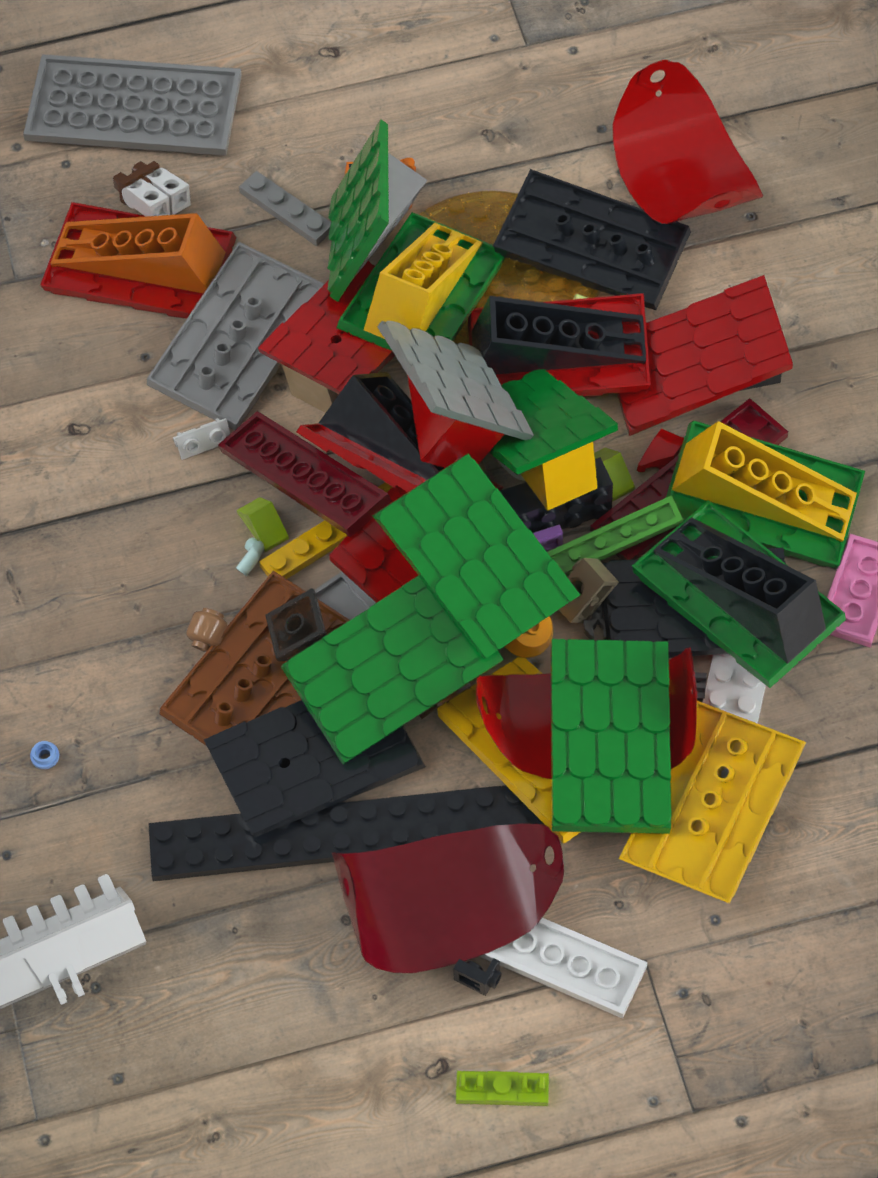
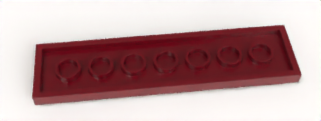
(304, 473)

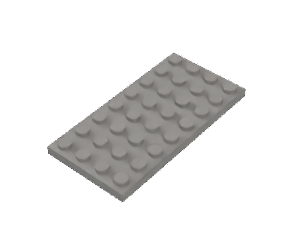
(133, 104)

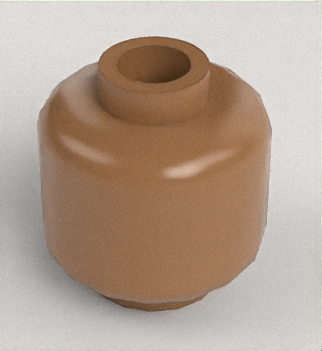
(206, 629)

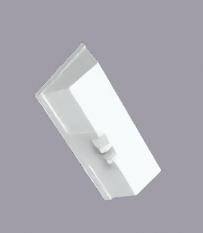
(66, 942)

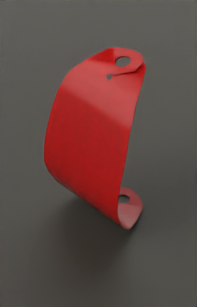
(677, 148)
(525, 714)

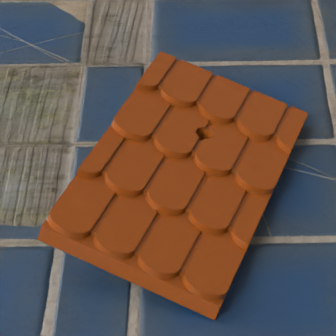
(242, 673)

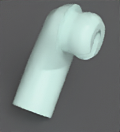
(255, 549)

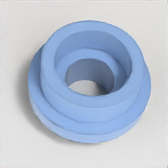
(42, 748)

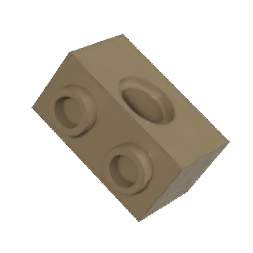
(597, 584)

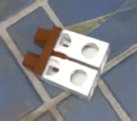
(152, 190)

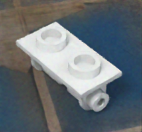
(201, 439)

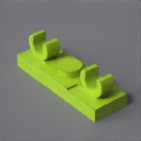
(502, 1088)

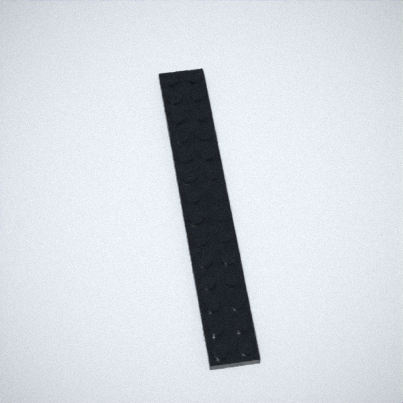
(227, 846)

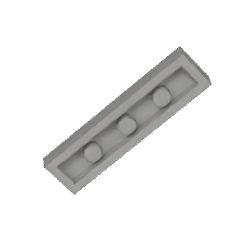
(286, 208)

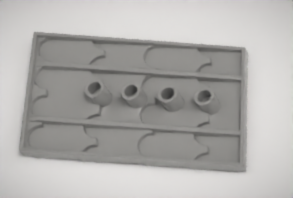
(216, 353)

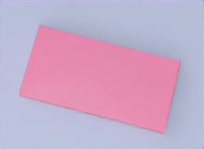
(857, 591)

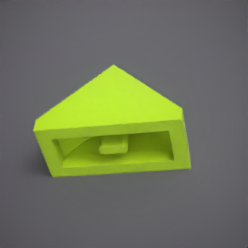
(617, 471)
(263, 522)

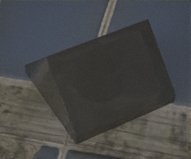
(296, 625)

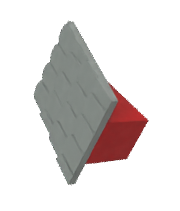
(453, 396)

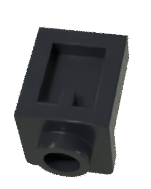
(474, 977)

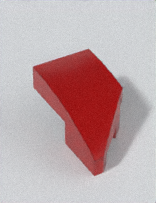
(661, 450)

